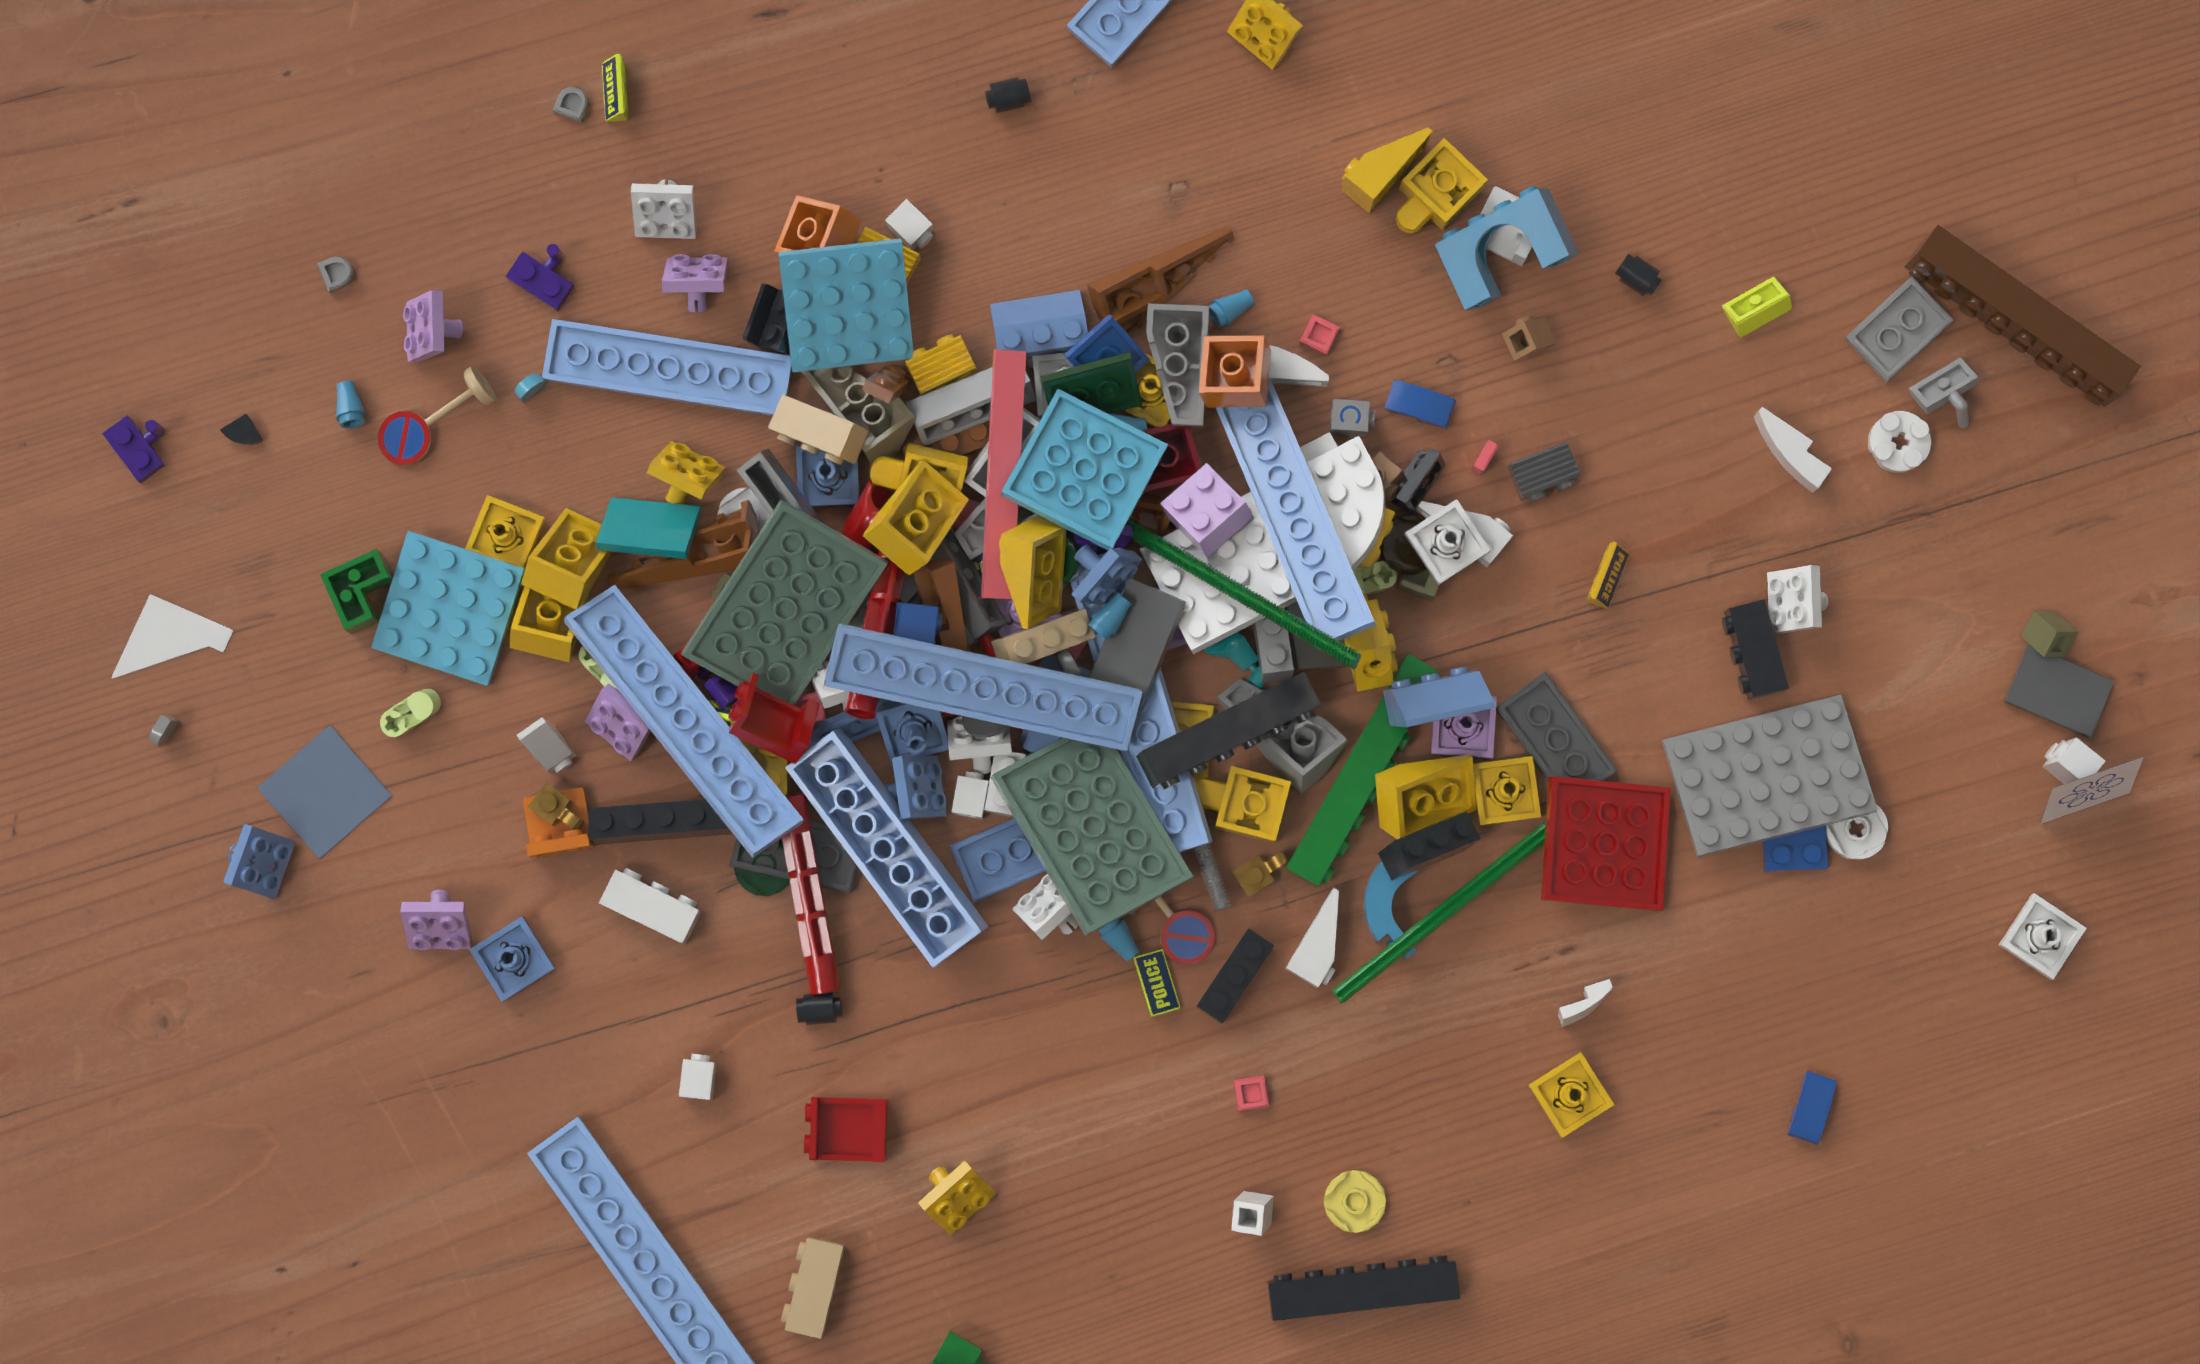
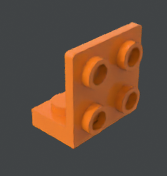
(558, 839)

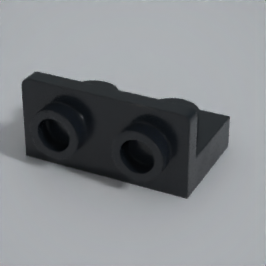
(768, 321)
(1420, 477)

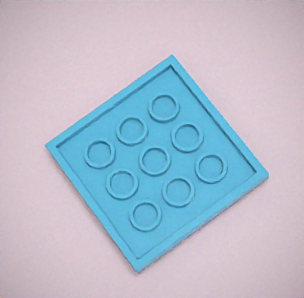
(846, 305)
(1084, 470)
(448, 608)

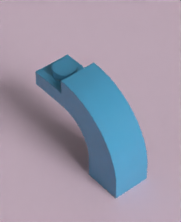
(1378, 903)

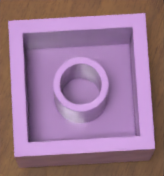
(1206, 510)

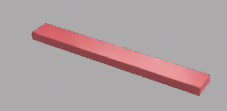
(1003, 455)

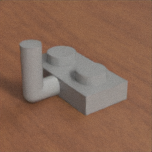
(1945, 387)

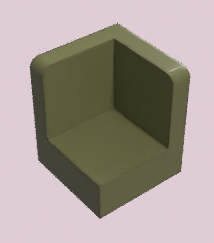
(1419, 585)
(2049, 634)

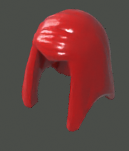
(864, 512)

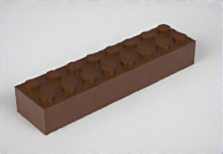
(2021, 317)

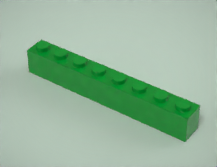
(1353, 788)

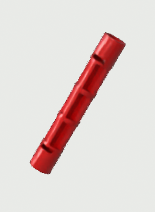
(878, 618)
(810, 903)

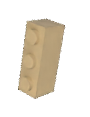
(817, 431)
(1045, 638)
(813, 1287)

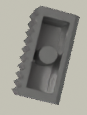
(1544, 472)

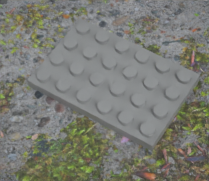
(1769, 776)

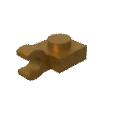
(552, 806)
(1256, 875)

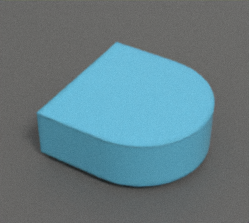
(529, 386)

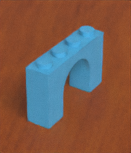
(1465, 249)

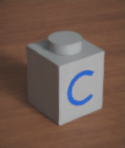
(1351, 417)

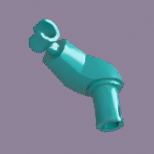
(1240, 653)

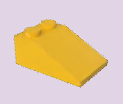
(1378, 170)
(916, 518)
(566, 560)
(1034, 568)
(541, 626)
(1424, 793)

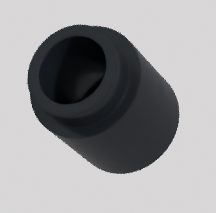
(1008, 94)
(1638, 275)
(818, 1008)

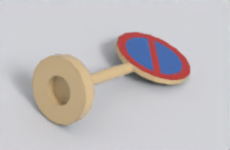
(407, 436)
(1185, 935)

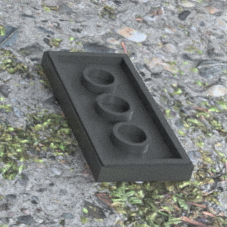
(1141, 641)
(1554, 733)
(834, 863)

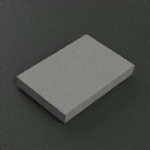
(1898, 329)

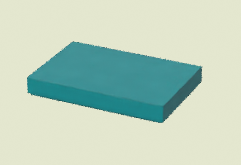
(648, 528)

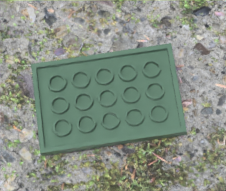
(784, 604)
(1091, 830)

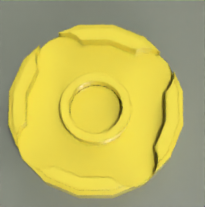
(1354, 1201)

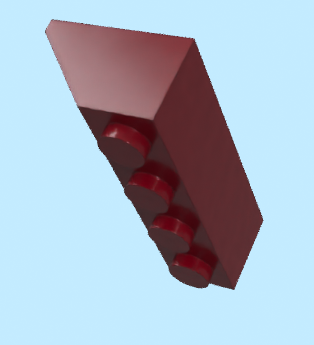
(1179, 459)

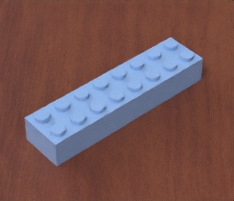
(886, 847)

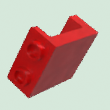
(772, 721)
(846, 1129)

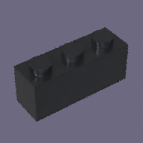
(1754, 650)
(1429, 846)
(1234, 976)

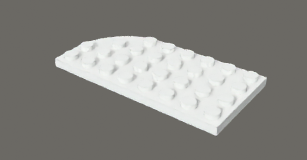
(1356, 507)

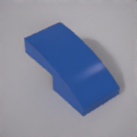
(1420, 403)
(1812, 1107)

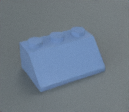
(1040, 323)
(1437, 697)

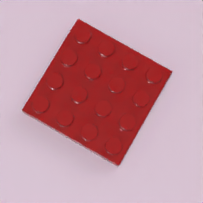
(1605, 843)

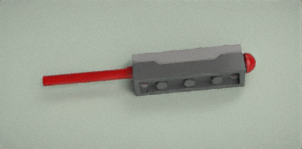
(980, 615)

